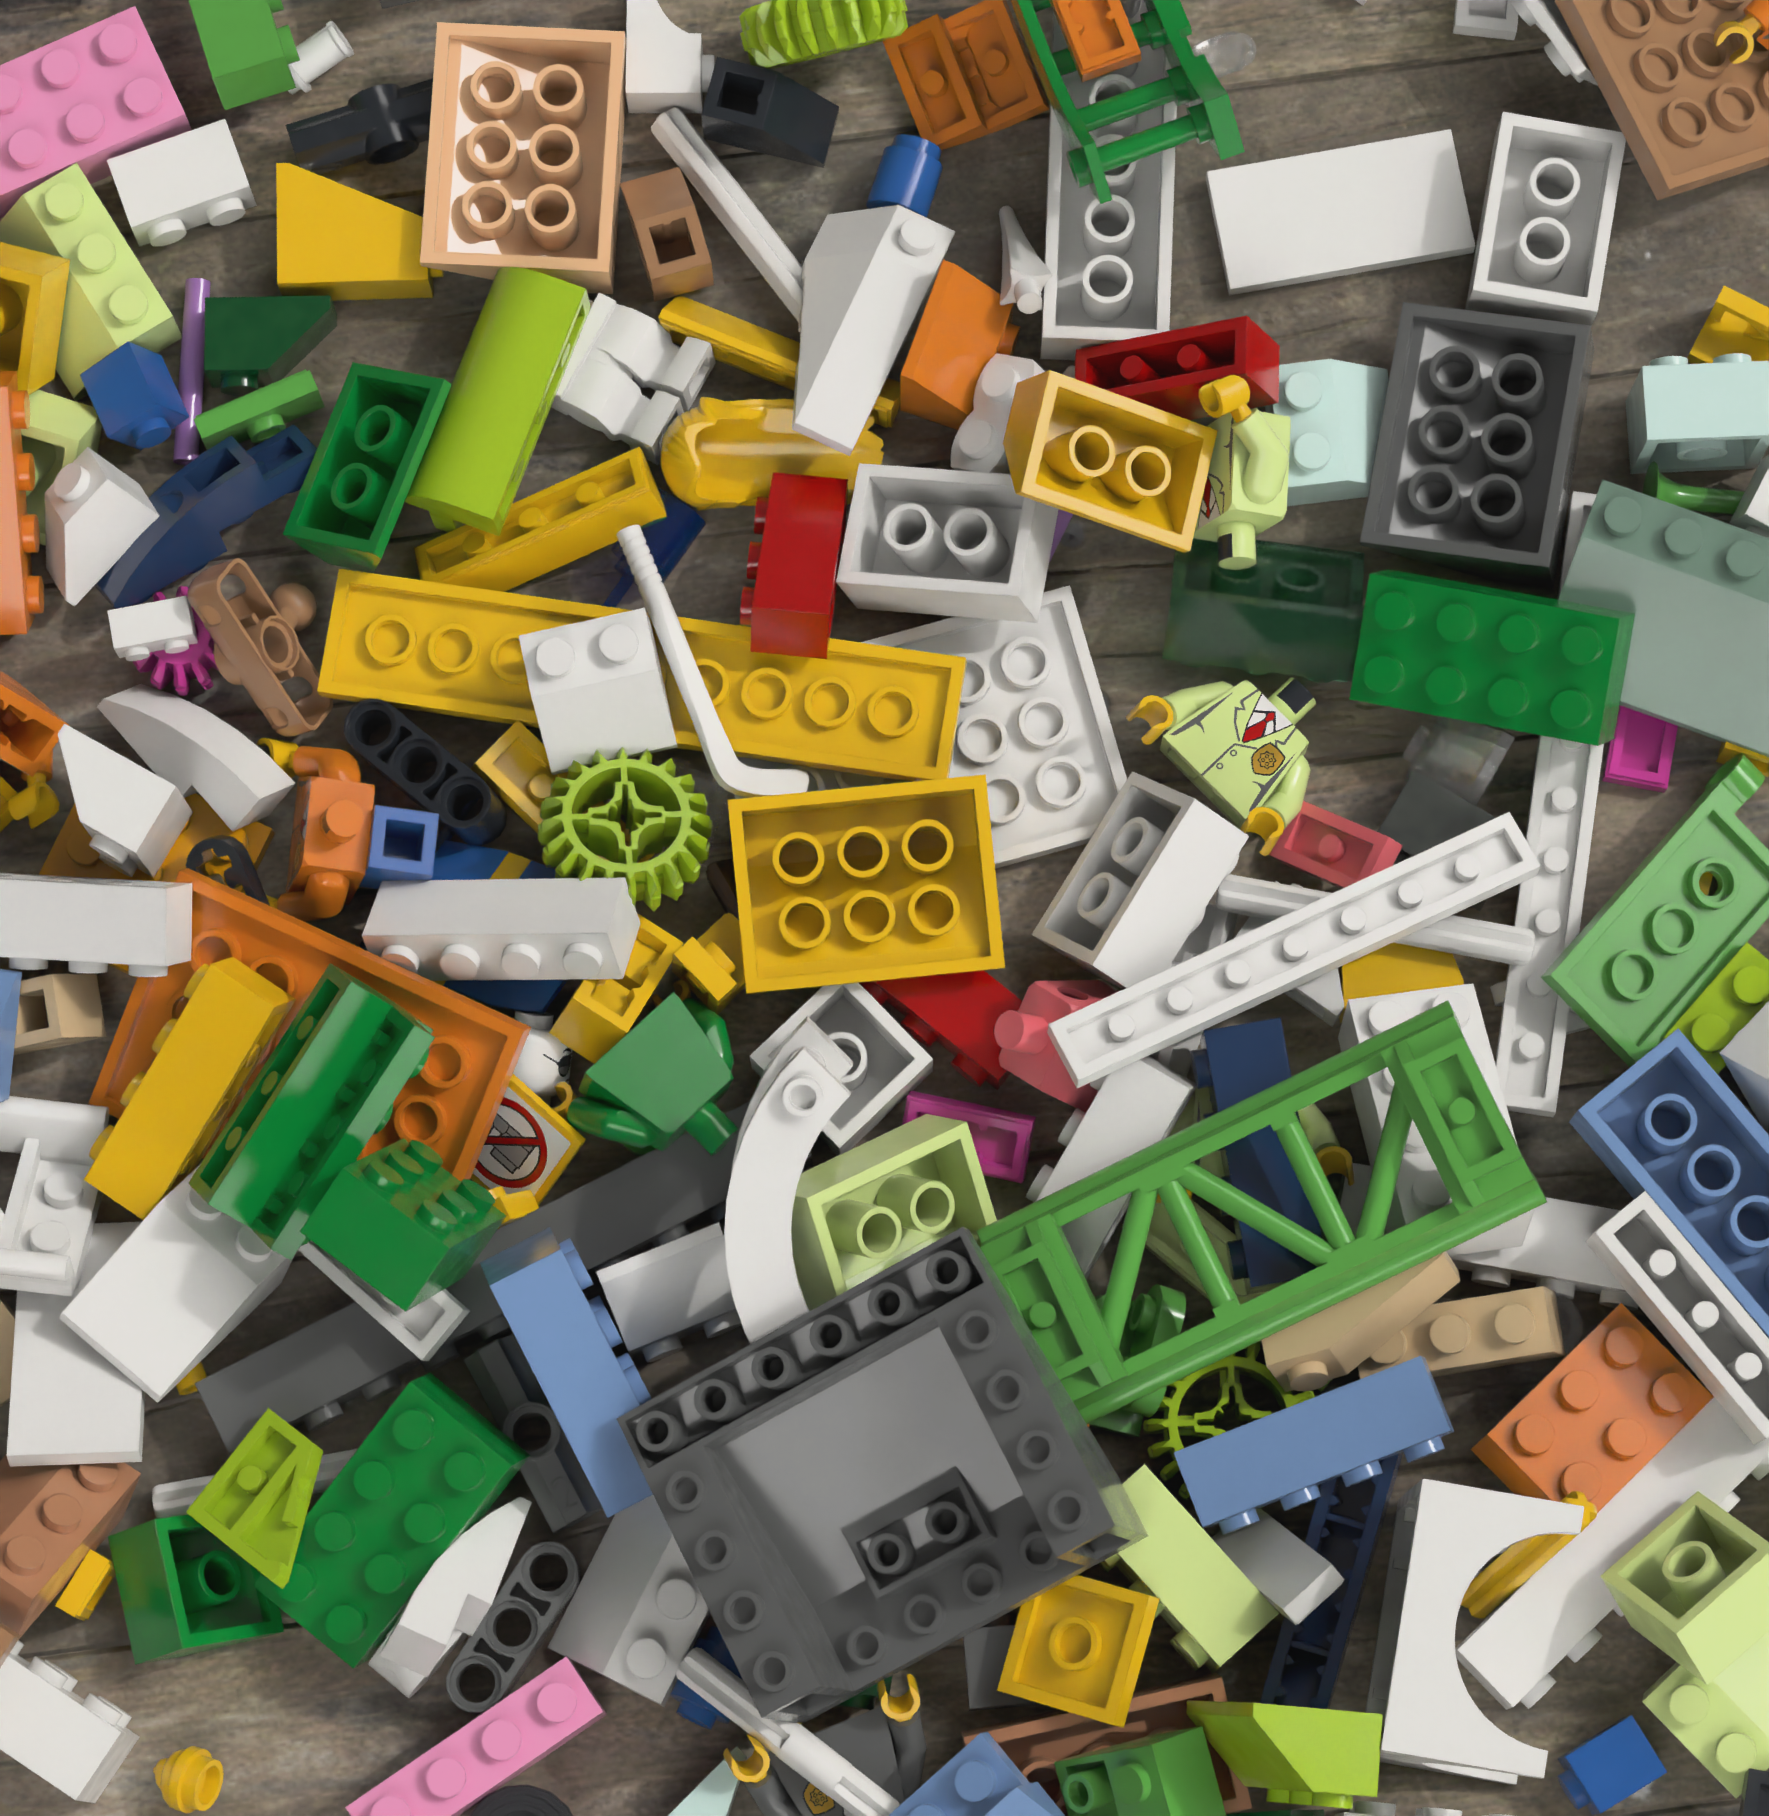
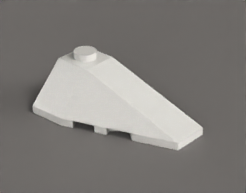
(857, 309)

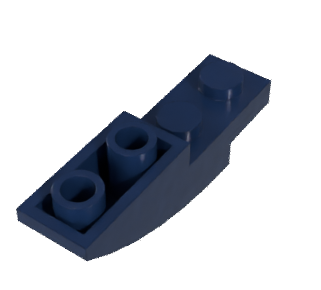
(199, 502)

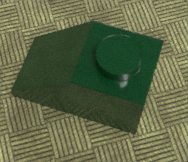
(261, 338)

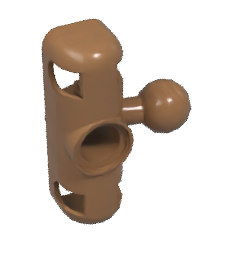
(259, 643)

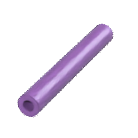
(191, 369)

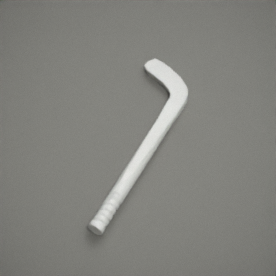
(723, 763)

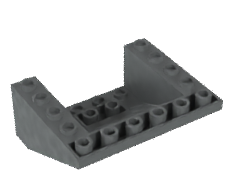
(878, 1480)

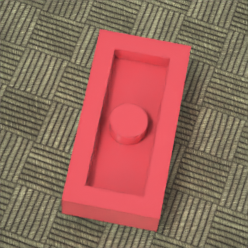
(1333, 847)

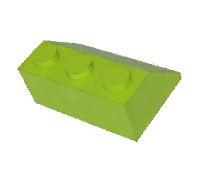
(1295, 1750)

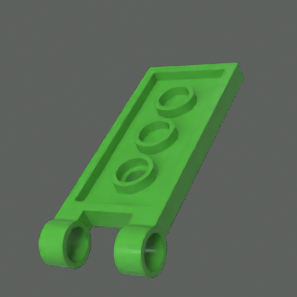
(1659, 933)

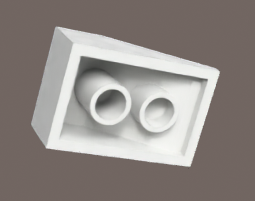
(174, 1290)

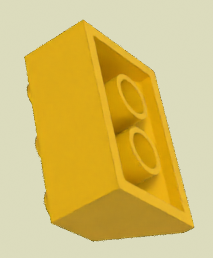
(1108, 458)

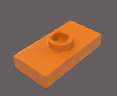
(1096, 35)

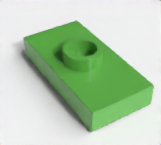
(261, 412)

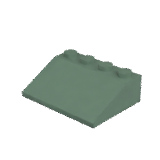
(1697, 608)

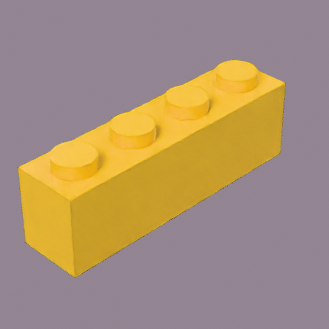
(189, 1086)

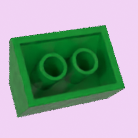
(365, 465)

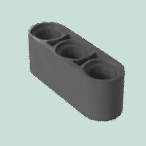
(516, 1595)

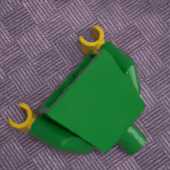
(659, 1080)

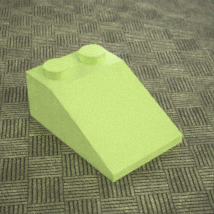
(1720, 1721)

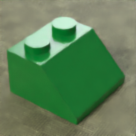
(186, 1591)

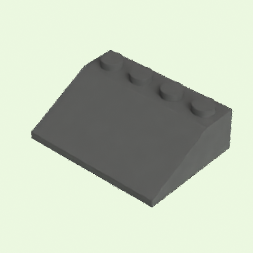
(1479, 442)

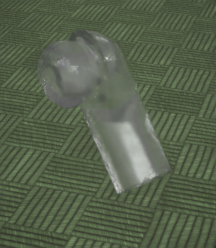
(1227, 52)

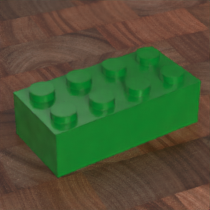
(1492, 656)
(391, 1514)

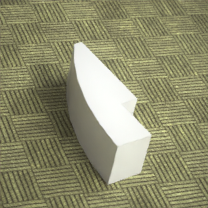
(198, 753)
(456, 1590)

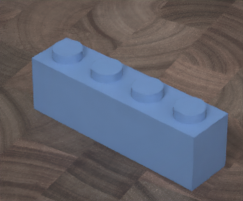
(1314, 1443)

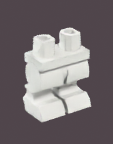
(623, 346)

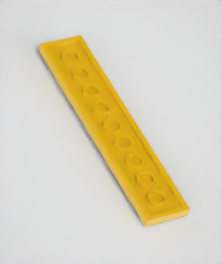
(463, 657)

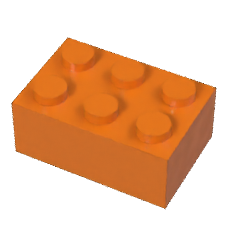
(1594, 1416)

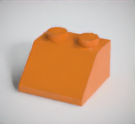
(952, 346)

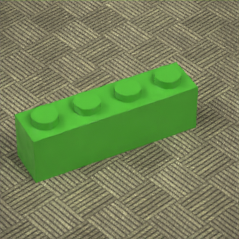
(245, 48)

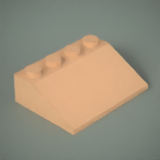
(525, 152)

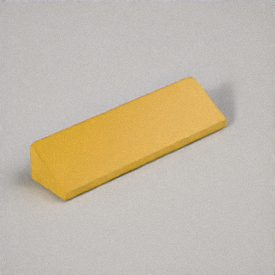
(754, 349)
(547, 528)

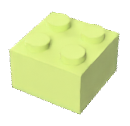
(1696, 1587)

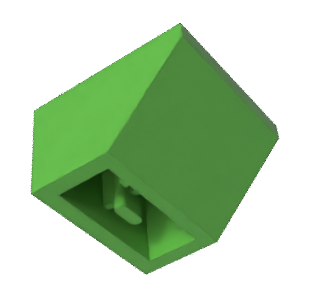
(1143, 1778)

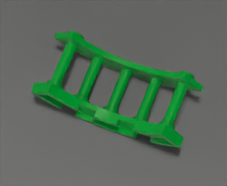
(1188, 81)

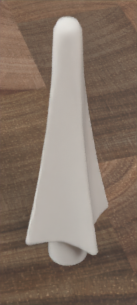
(1022, 268)

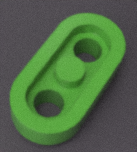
(1153, 1321)

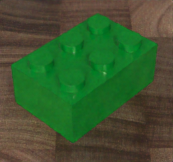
(404, 1222)

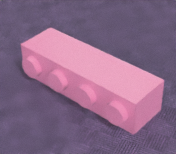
(489, 1749)

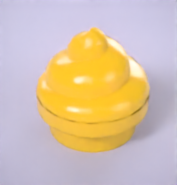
(189, 1779)

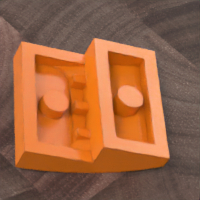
(966, 74)

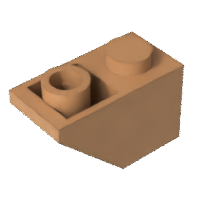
(668, 234)

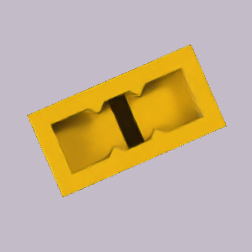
(607, 1008)

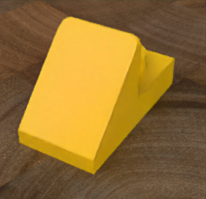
(713, 964)

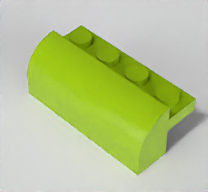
(499, 400)

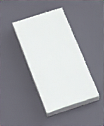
(1340, 212)
(64, 1393)

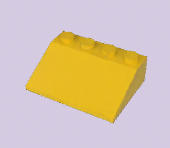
(866, 884)

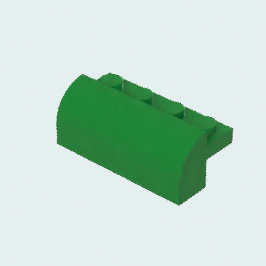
(312, 1108)

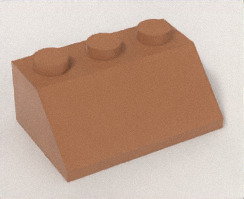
(50, 1525)

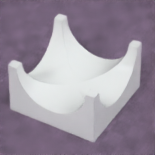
(1436, 1551)

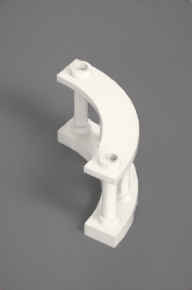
(773, 1142)

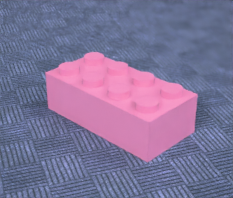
(83, 104)

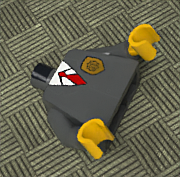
(880, 1746)

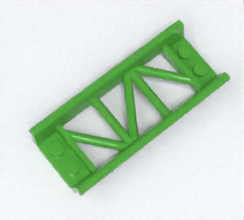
(1433, 1085)

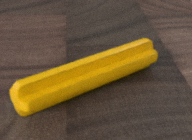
(1520, 1563)

